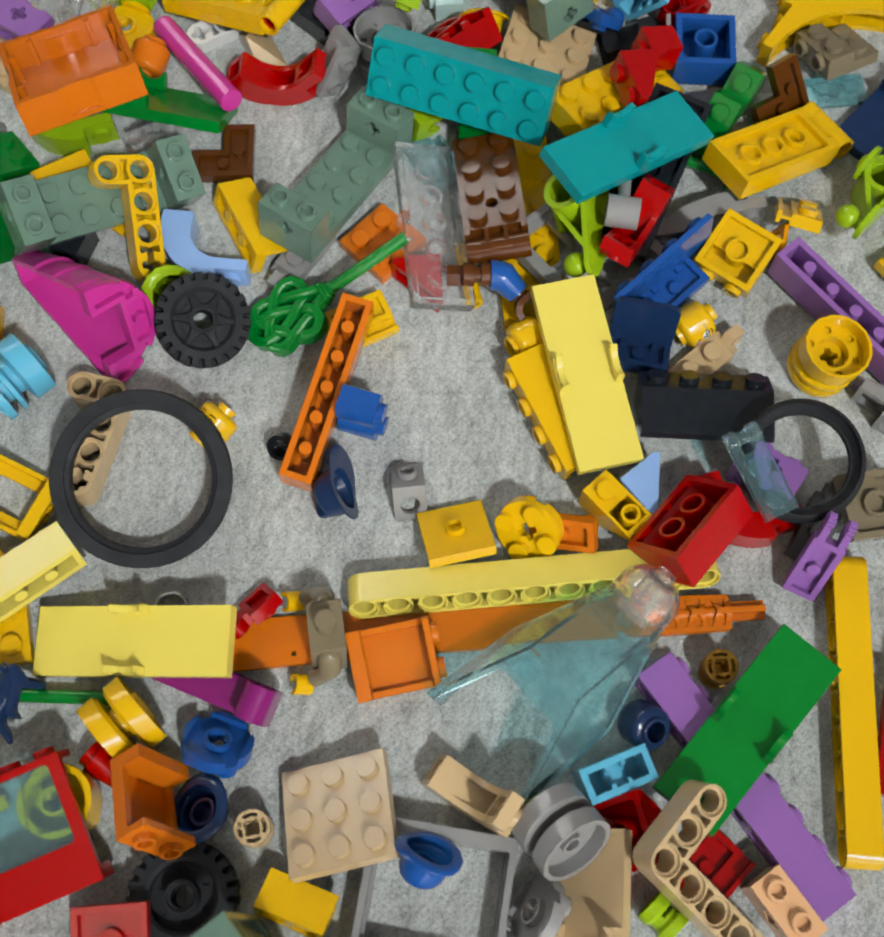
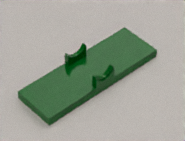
(175, 107)
(752, 720)

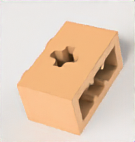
(782, 905)

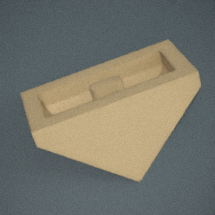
(262, 48)

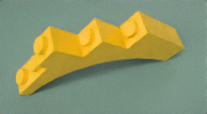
(801, 14)

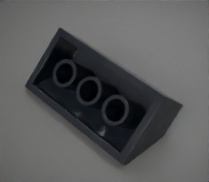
(700, 404)

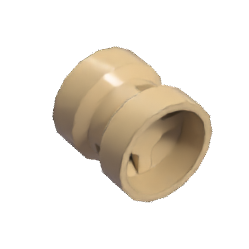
(259, 831)

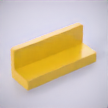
(238, 209)

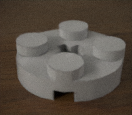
(544, 898)

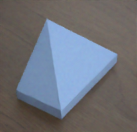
(644, 481)

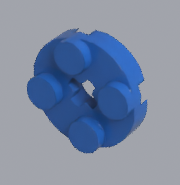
(217, 759)

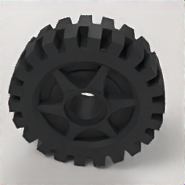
(206, 295)
(200, 868)

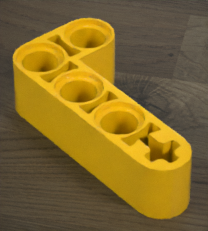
(133, 217)

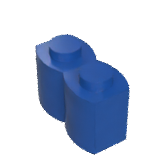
(361, 412)

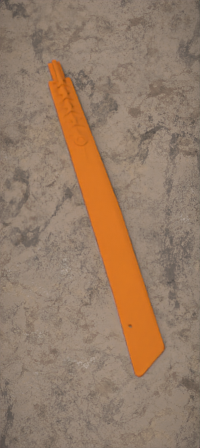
(277, 638)

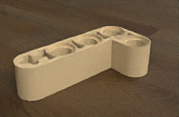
(97, 442)

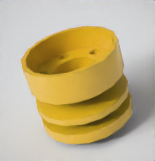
(829, 356)

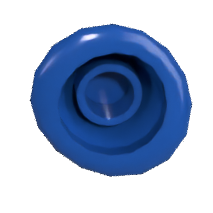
(427, 859)

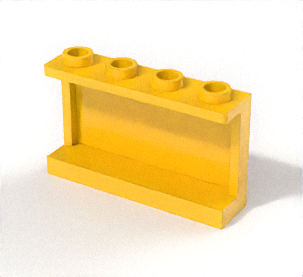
(537, 399)

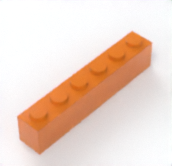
(317, 415)

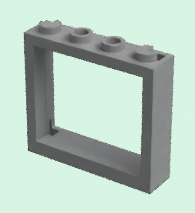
(460, 838)

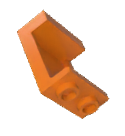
(395, 659)
(146, 803)

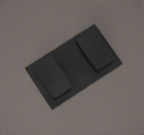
(613, 41)

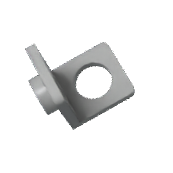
(408, 481)

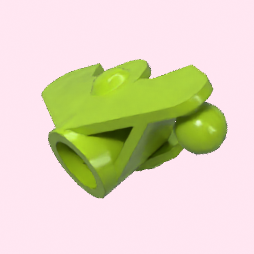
(866, 195)
(575, 217)

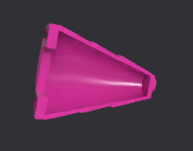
(96, 311)

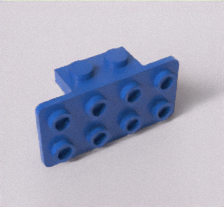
(673, 275)

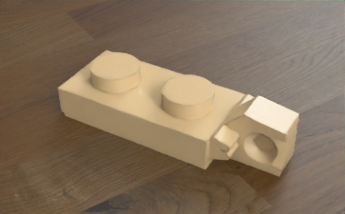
(711, 353)

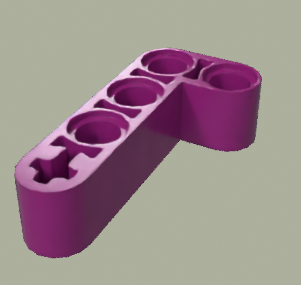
(239, 695)

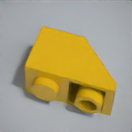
(613, 506)

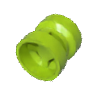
(662, 916)

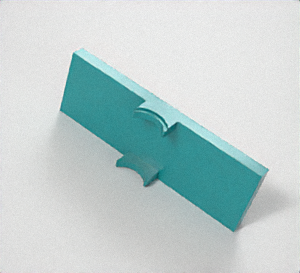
(625, 146)

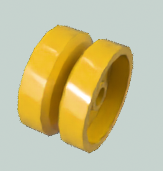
(127, 718)

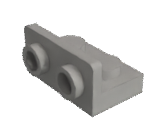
(340, 61)

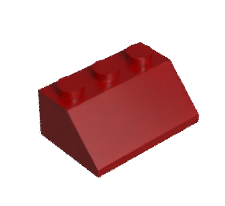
(692, 527)

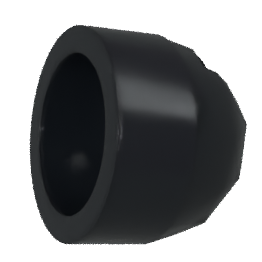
(278, 449)

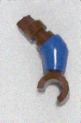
(497, 276)

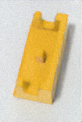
(295, 905)

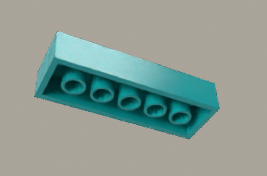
(462, 84)

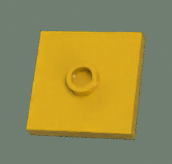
(456, 534)

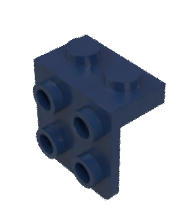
(643, 333)

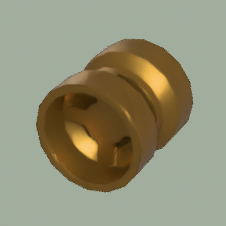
(713, 674)

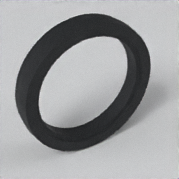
(62, 479)

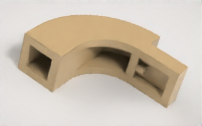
(473, 796)

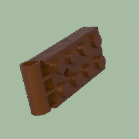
(491, 199)

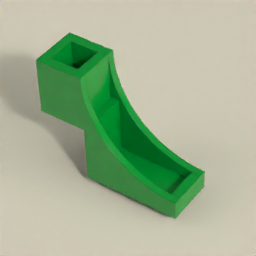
(733, 99)

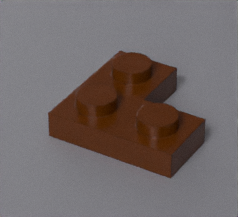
(787, 90)
(234, 161)

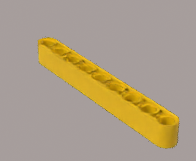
(854, 718)

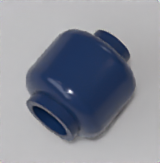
(644, 723)

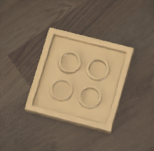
(563, 55)
(339, 815)

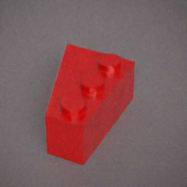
(470, 30)

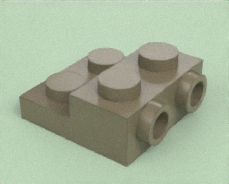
(833, 50)
(866, 507)

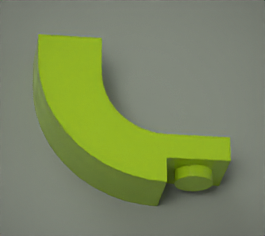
(79, 135)

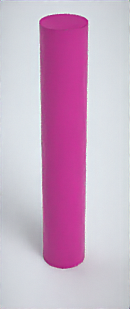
(198, 63)

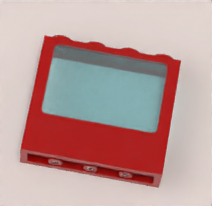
(42, 836)

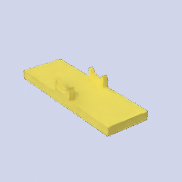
(586, 374)
(136, 641)

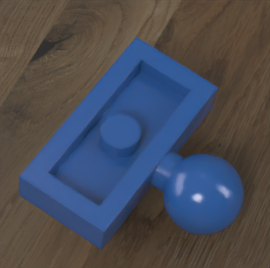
(602, 19)

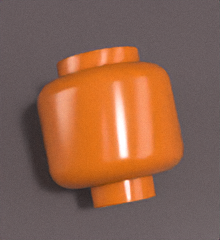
(151, 55)

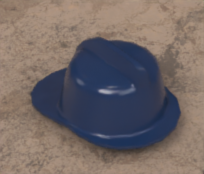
(335, 488)

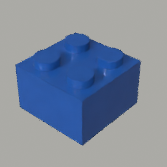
(707, 49)

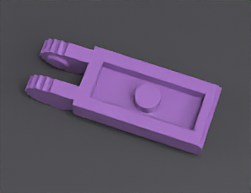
(819, 558)

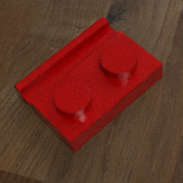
(721, 863)

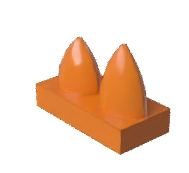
(579, 533)

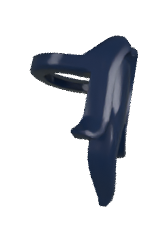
(11, 684)

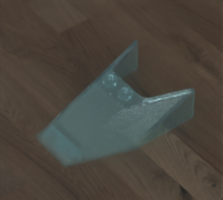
(574, 668)

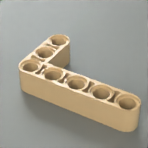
(674, 861)

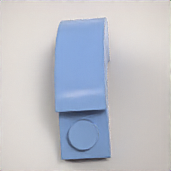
(179, 241)

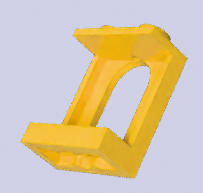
(39, 510)

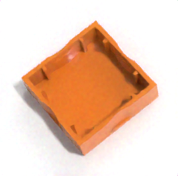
(71, 70)

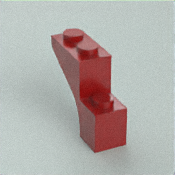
(634, 69)

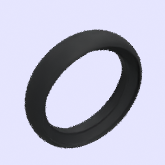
(850, 438)

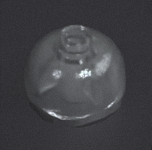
(647, 595)

